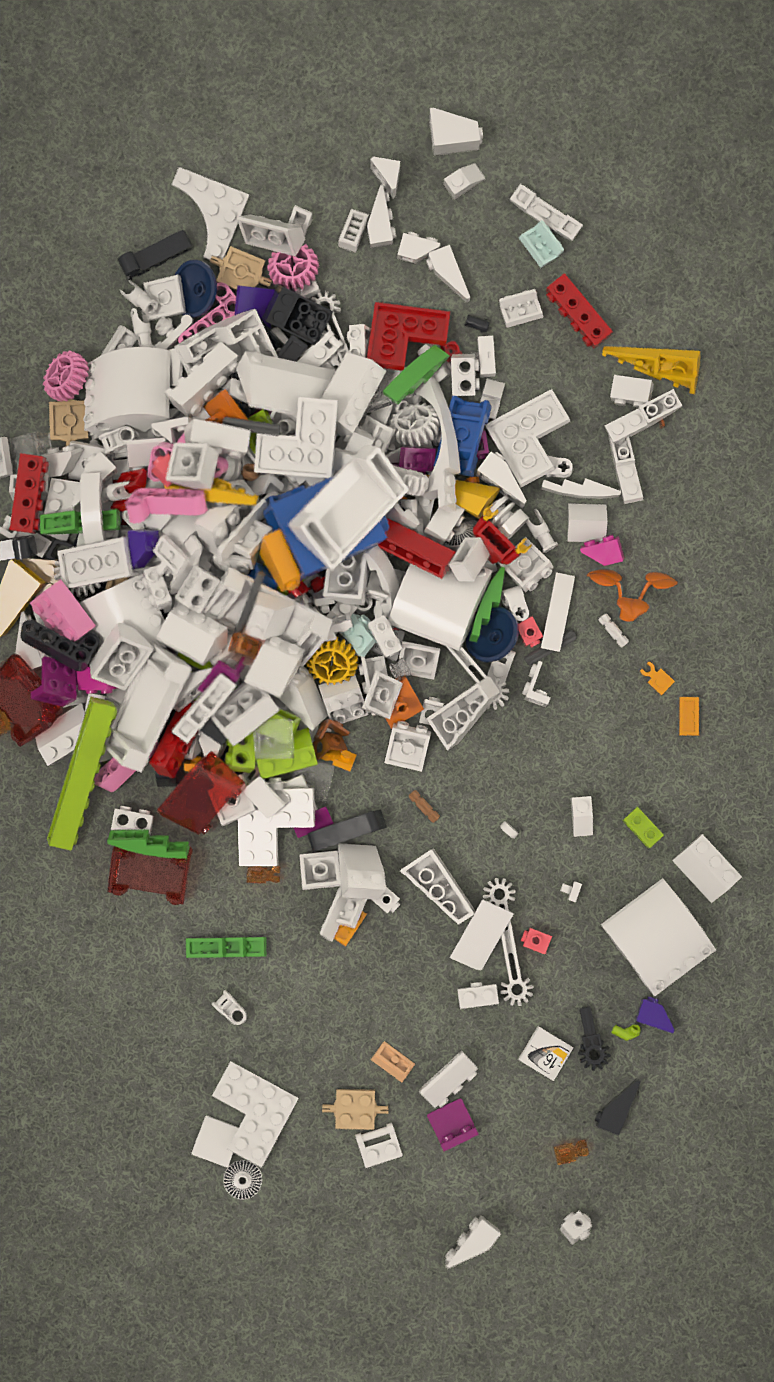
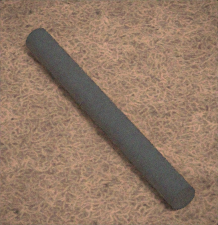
(250, 601)

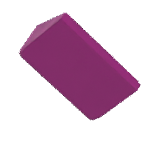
(322, 820)

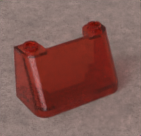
(27, 715)
(201, 794)
(149, 874)

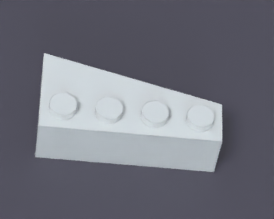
(203, 380)
(459, 715)
(439, 885)

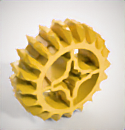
(345, 664)

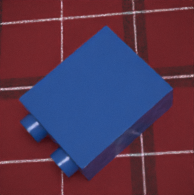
(285, 510)

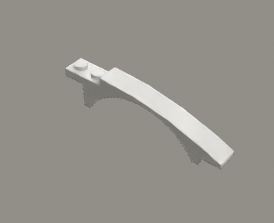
(442, 480)

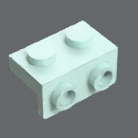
(541, 244)
(360, 635)

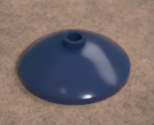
(198, 287)
(488, 648)

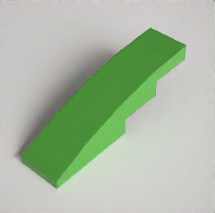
(416, 373)
(71, 522)
(490, 599)
(141, 842)
(226, 947)

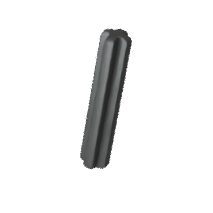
(253, 426)
(541, 652)

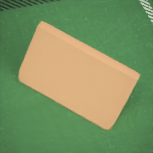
(393, 1061)

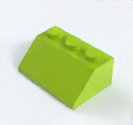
(303, 757)

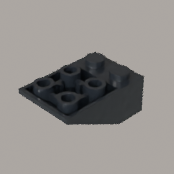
(297, 314)

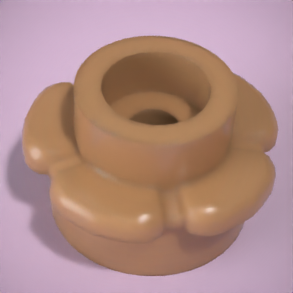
(248, 472)

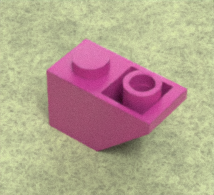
(605, 551)
(92, 685)

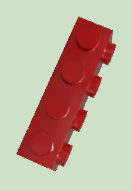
(579, 311)
(28, 493)
(417, 549)
(171, 748)

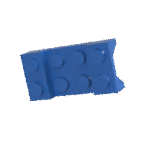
(468, 424)

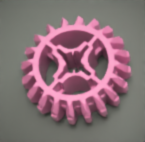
(302, 273)
(65, 376)

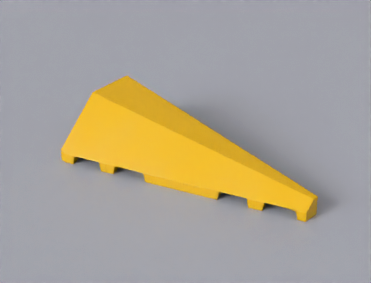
(674, 365)
(222, 492)
(474, 496)

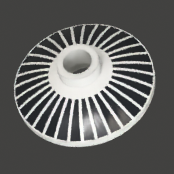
(465, 530)
(242, 1169)

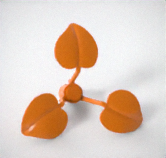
(631, 607)

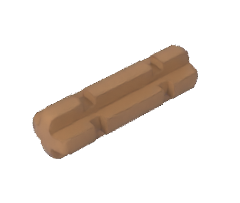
(424, 806)

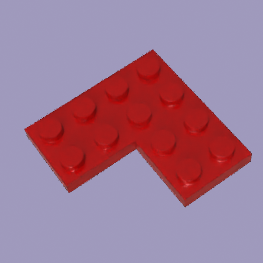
(397, 325)

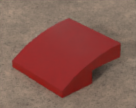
(136, 479)

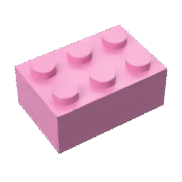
(62, 612)

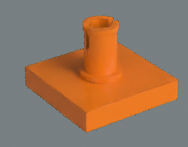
(223, 406)
(406, 704)

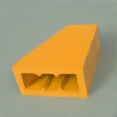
(280, 561)

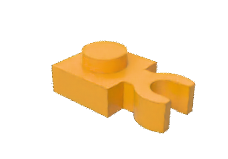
(659, 680)
(341, 759)

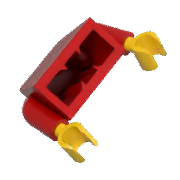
(499, 547)

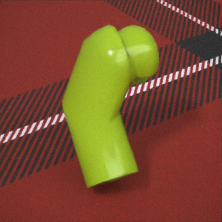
(627, 1033)

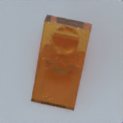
(244, 645)

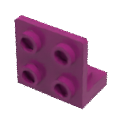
(417, 459)
(220, 667)
(57, 683)
(452, 1124)

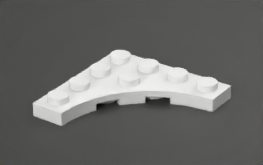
(219, 206)

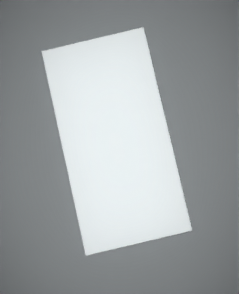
(481, 935)

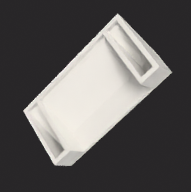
(278, 382)
(349, 506)
(305, 627)
(146, 708)

